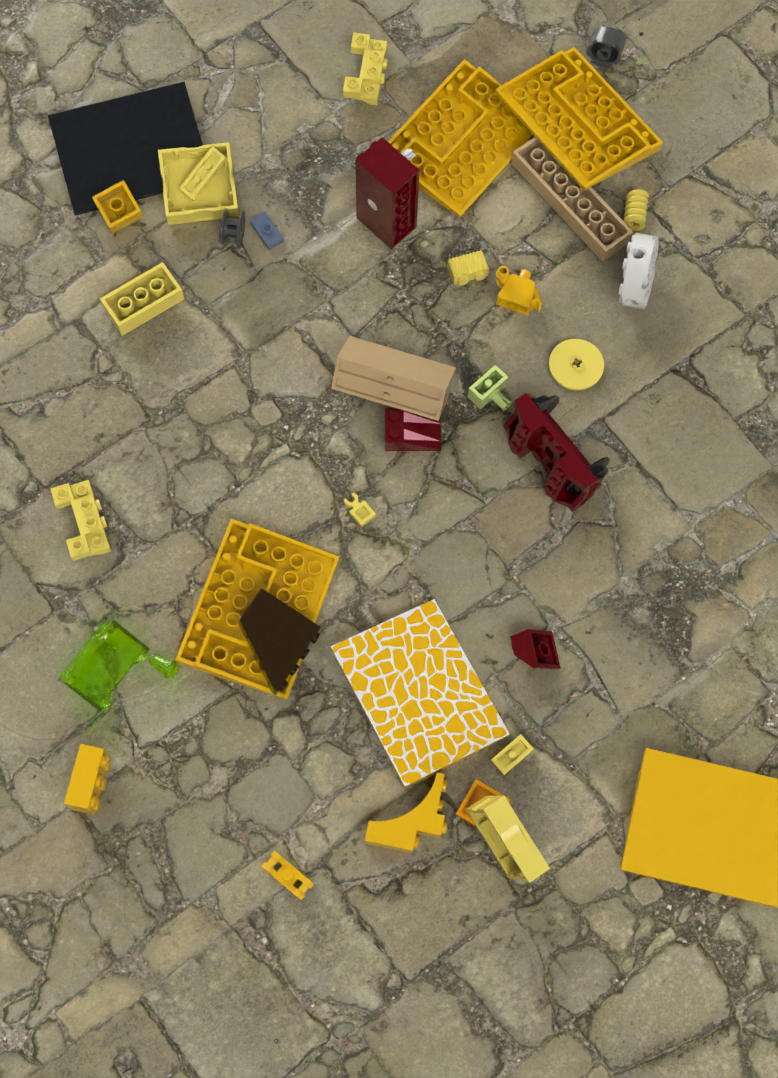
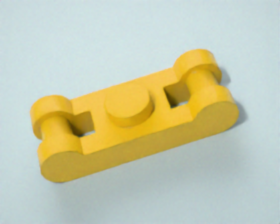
(287, 875)

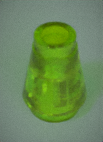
(164, 666)

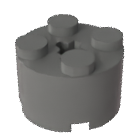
(606, 46)

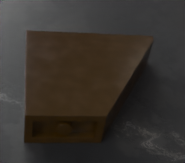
(277, 637)

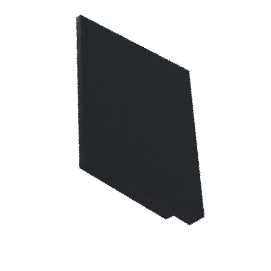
(122, 142)

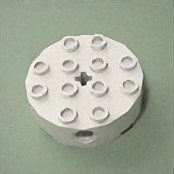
(638, 270)

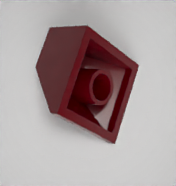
(536, 648)

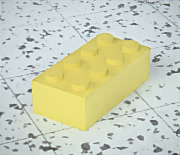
(142, 298)

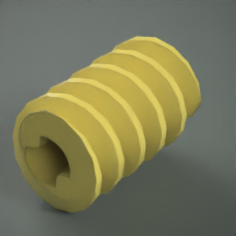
(635, 209)

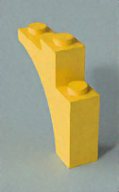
(424, 820)

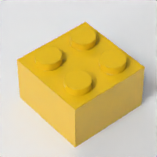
(117, 206)

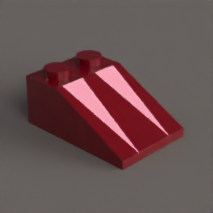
(411, 431)

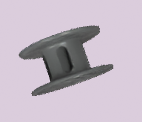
(232, 227)

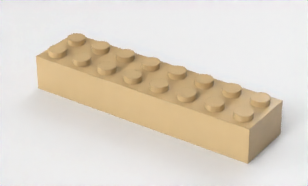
(581, 209)

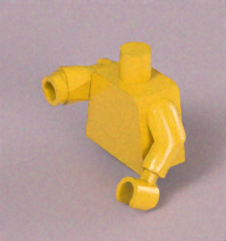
(517, 292)

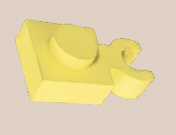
(361, 511)

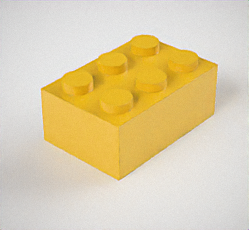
(88, 779)

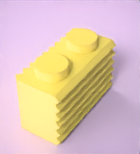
(467, 268)

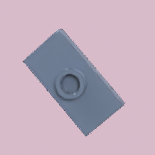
(267, 230)

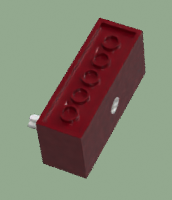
(387, 191)

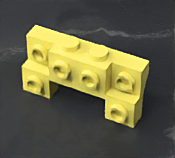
(371, 75)
(90, 523)

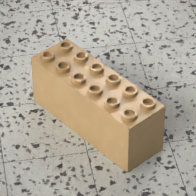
(393, 378)

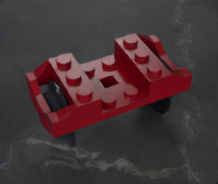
(568, 470)

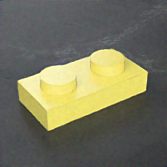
(512, 755)

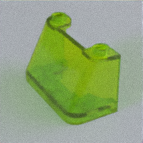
(103, 664)

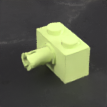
(489, 389)

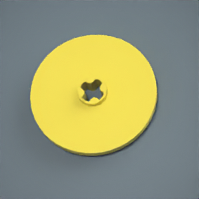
(582, 353)

